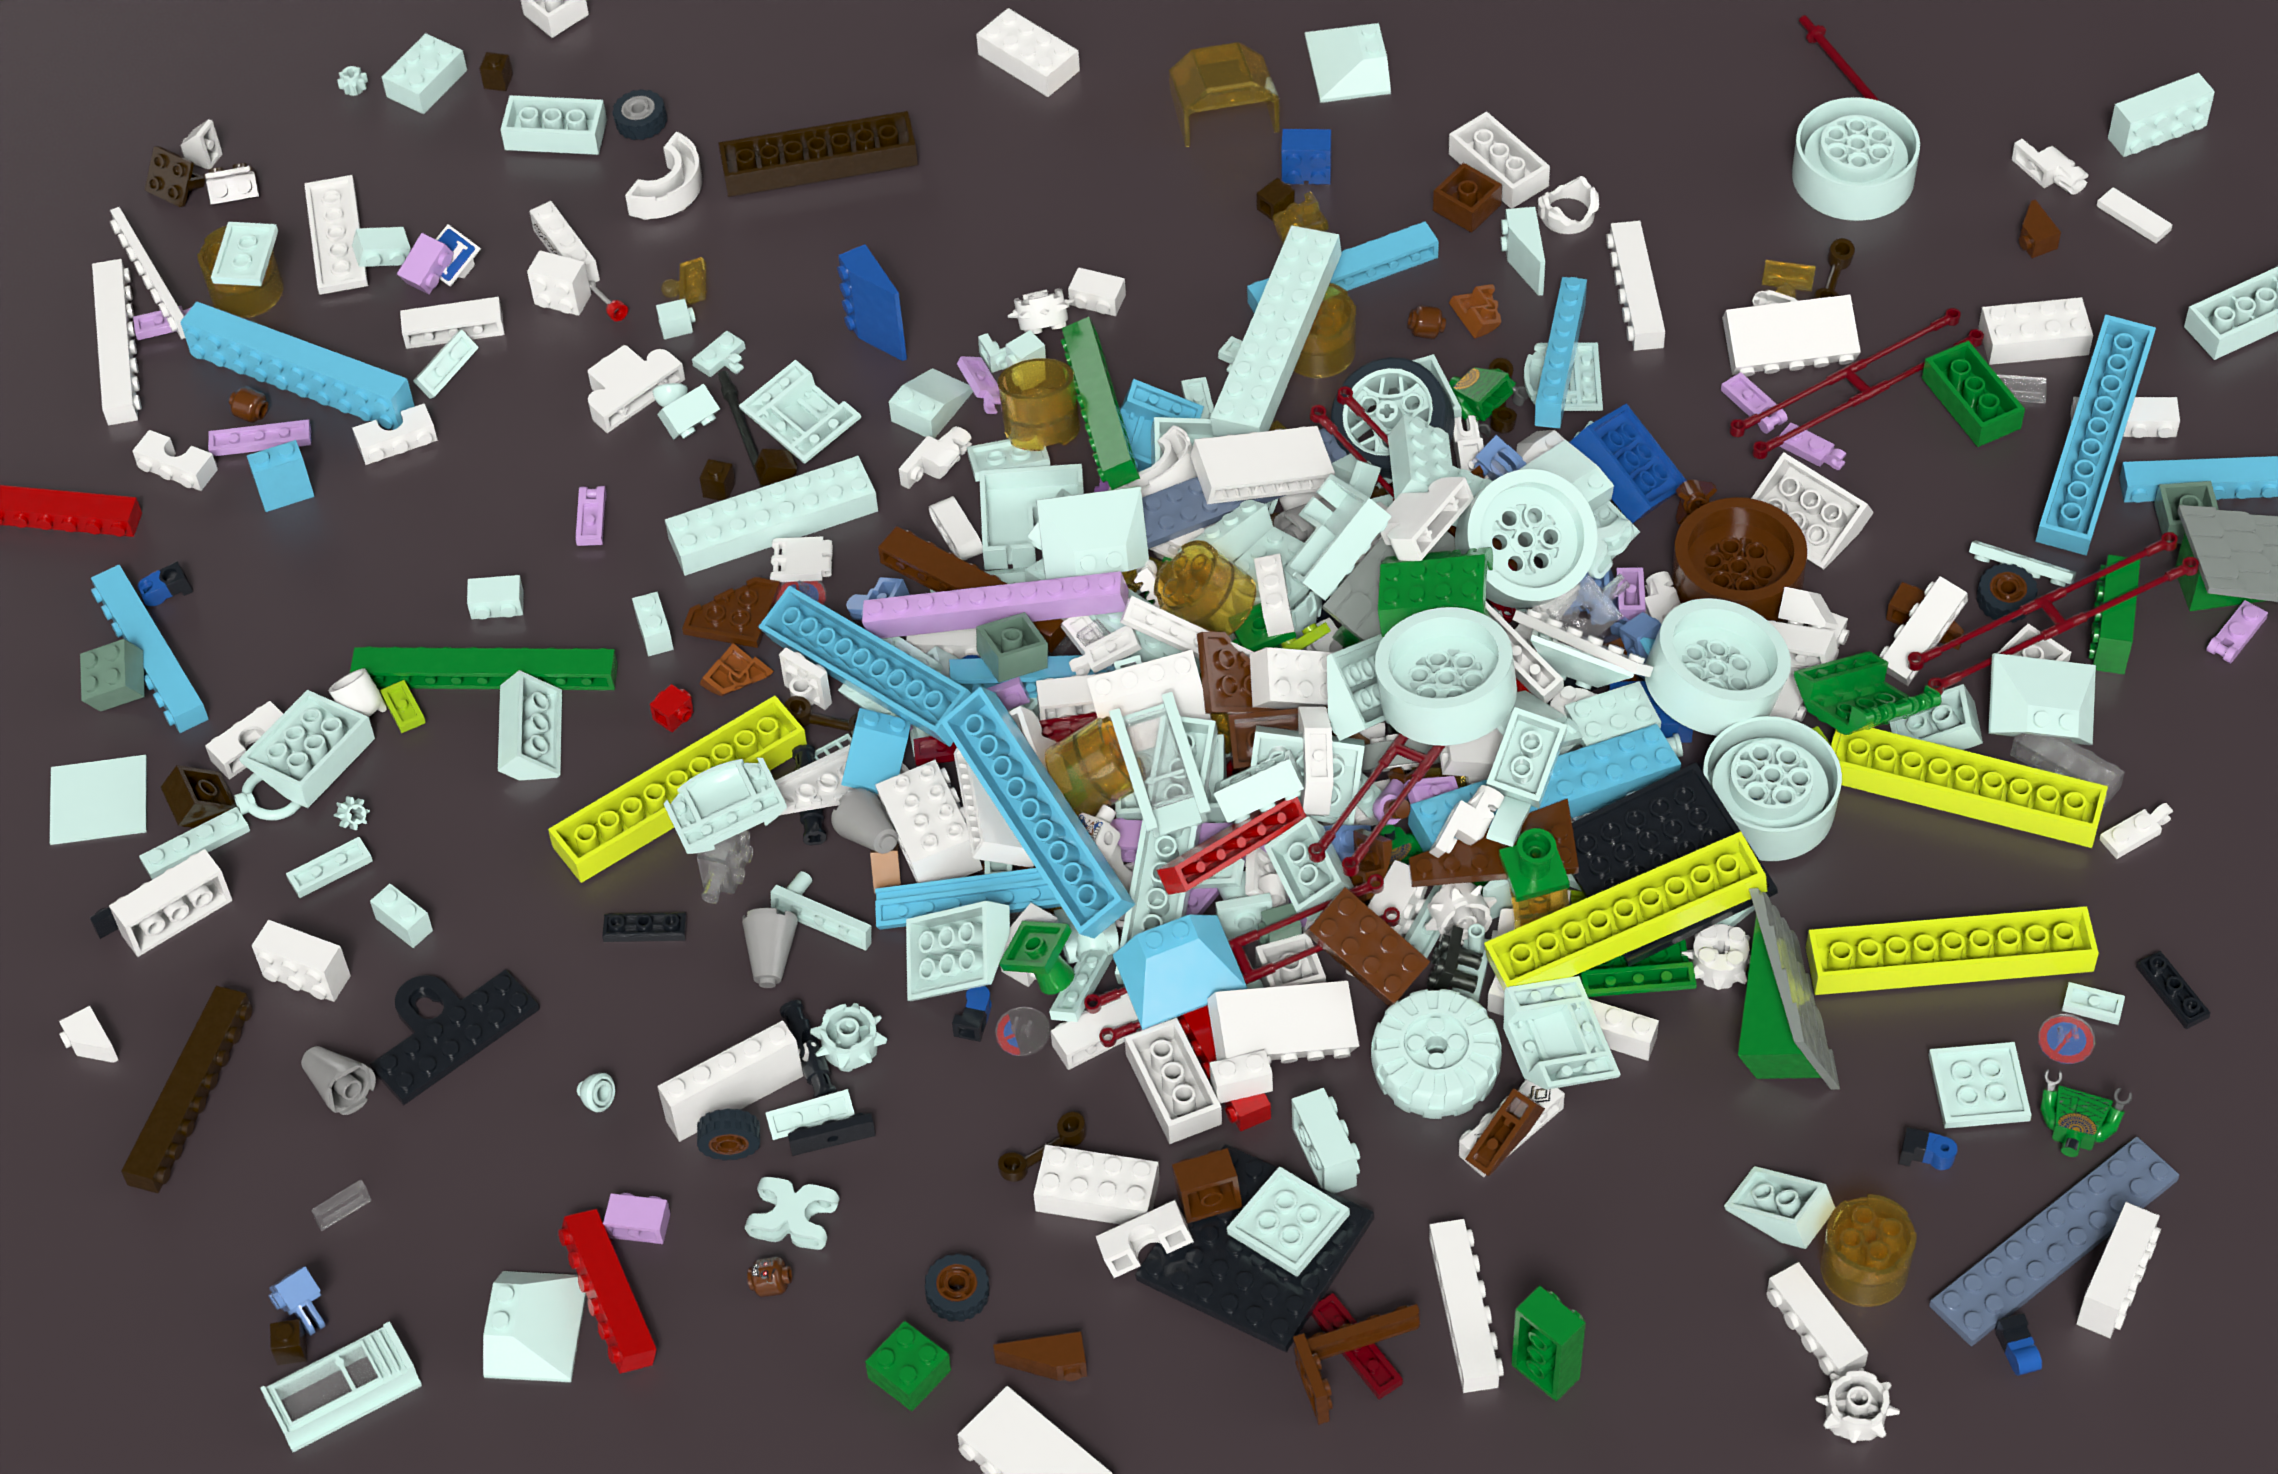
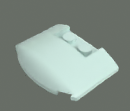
(1585, 380)
(724, 804)

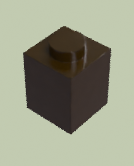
(496, 71)
(1275, 198)
(775, 466)
(717, 480)
(288, 1342)

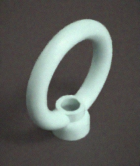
(246, 803)

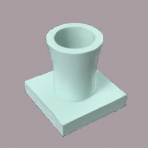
(1240, 912)

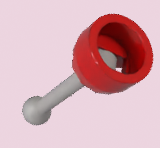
(611, 306)

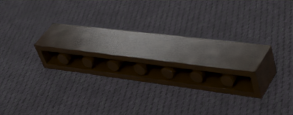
(187, 1090)

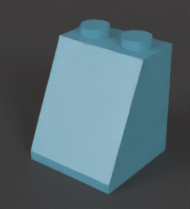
(280, 475)

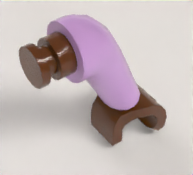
(1383, 802)

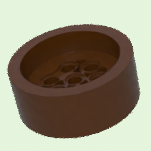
(1739, 554)

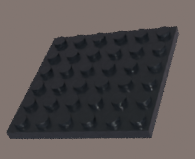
(1650, 831)
(1239, 1283)

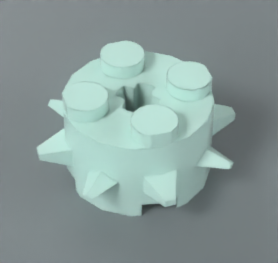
(848, 1036)

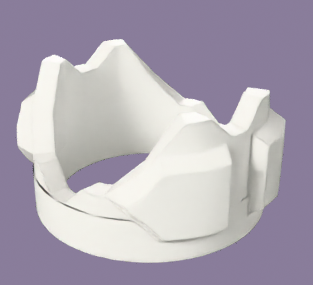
(1555, 218)

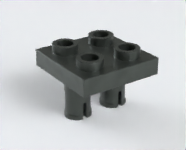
(1445, 963)

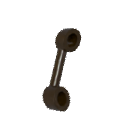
(1839, 258)
(1503, 418)
(802, 712)
(1071, 1133)

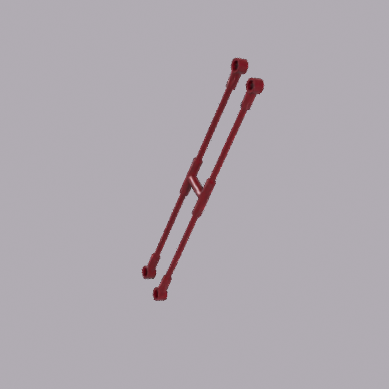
(1351, 402)
(1761, 448)
(2045, 602)
(1396, 748)
(1237, 948)

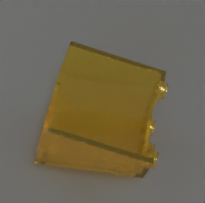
(1221, 79)

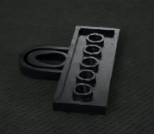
(453, 1036)

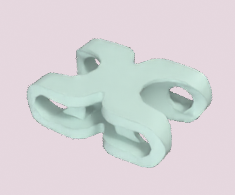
(1610, 541)
(1078, 943)
(792, 1213)

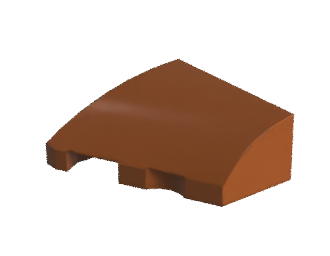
(1478, 310)
(734, 671)

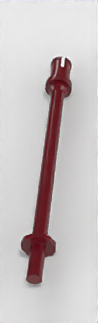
(1816, 34)

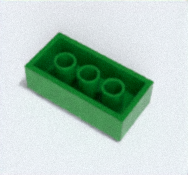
(1973, 393)
(2114, 627)
(1548, 1343)

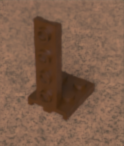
(1346, 1338)

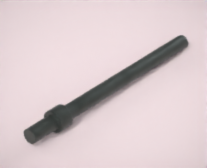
(730, 394)

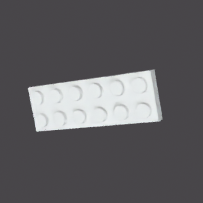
(332, 227)

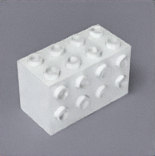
(929, 823)

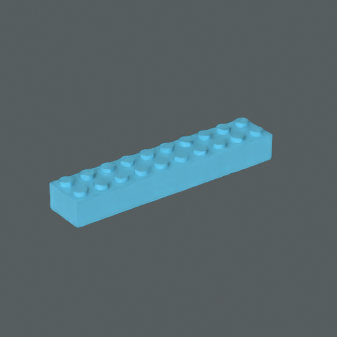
(296, 366)
(2095, 435)
(864, 662)
(1586, 776)
(1037, 813)

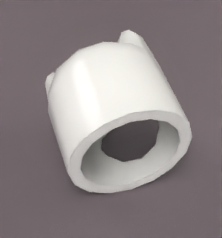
(358, 693)

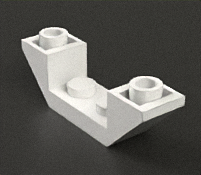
(1318, 760)

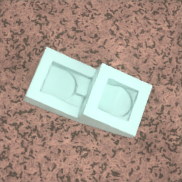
(1508, 821)

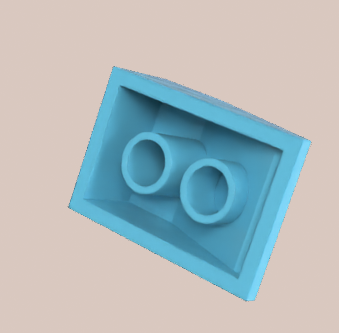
(875, 749)

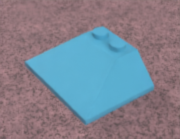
(1138, 412)
(1177, 968)

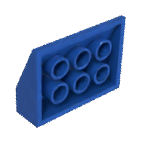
(871, 302)
(1631, 461)

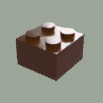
(1467, 197)
(1207, 1185)

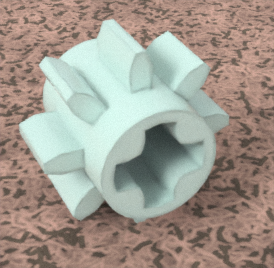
(352, 80)
(358, 810)

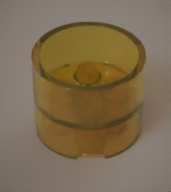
(239, 300)
(1331, 338)
(1039, 403)
(1205, 588)
(1090, 767)
(1865, 1271)

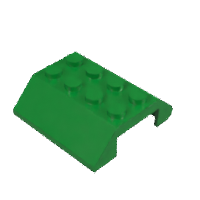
(1432, 583)
(1855, 696)
(1659, 972)

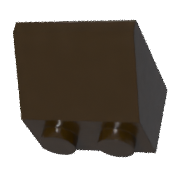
(196, 795)

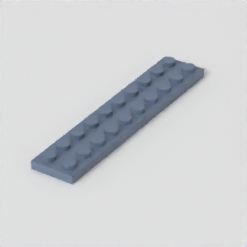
(1185, 509)
(2052, 1241)

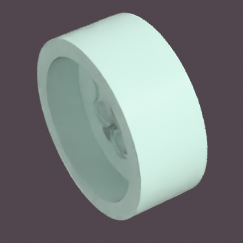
(1855, 158)
(1559, 511)
(1716, 665)
(1446, 676)
(1771, 827)

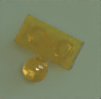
(1788, 277)
(691, 282)

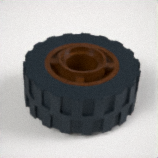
(2003, 580)
(728, 1134)
(957, 1271)

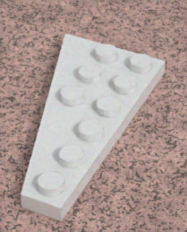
(817, 783)

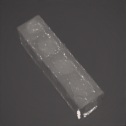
(2067, 759)

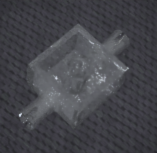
(1595, 599)
(724, 867)

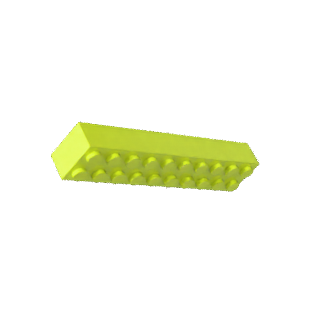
(1971, 785)
(636, 810)
(1628, 915)
(1951, 950)

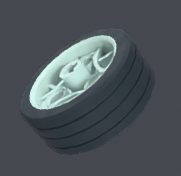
(1371, 387)

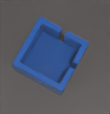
(1306, 156)

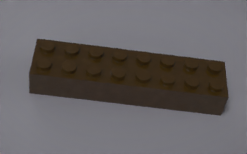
(818, 153)

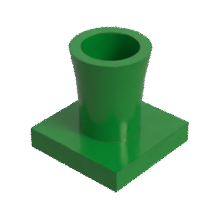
(1253, 632)
(1534, 865)
(1037, 951)

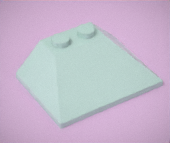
(1349, 62)
(799, 412)
(1092, 533)
(1576, 663)
(2042, 698)
(1532, 704)
(1556, 1034)
(533, 1326)

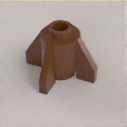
(1692, 496)

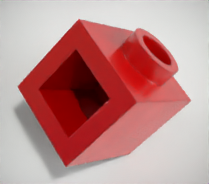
(672, 707)

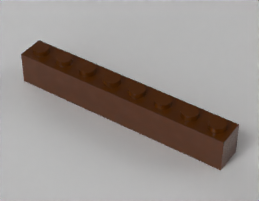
(946, 572)

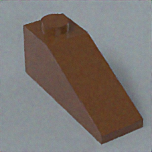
(1904, 601)
(1505, 1131)
(1051, 1356)

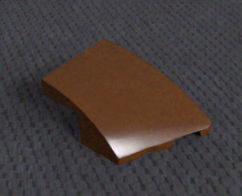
(1374, 862)

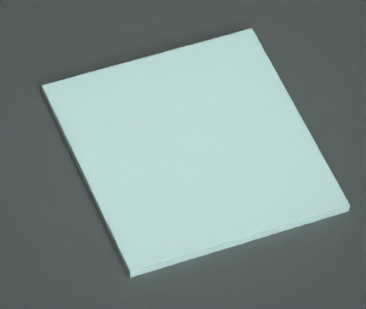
(98, 799)

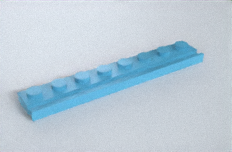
(918, 899)

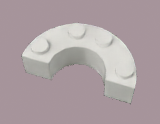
(675, 190)
(1172, 467)

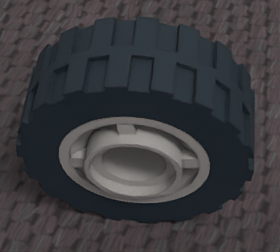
(639, 114)

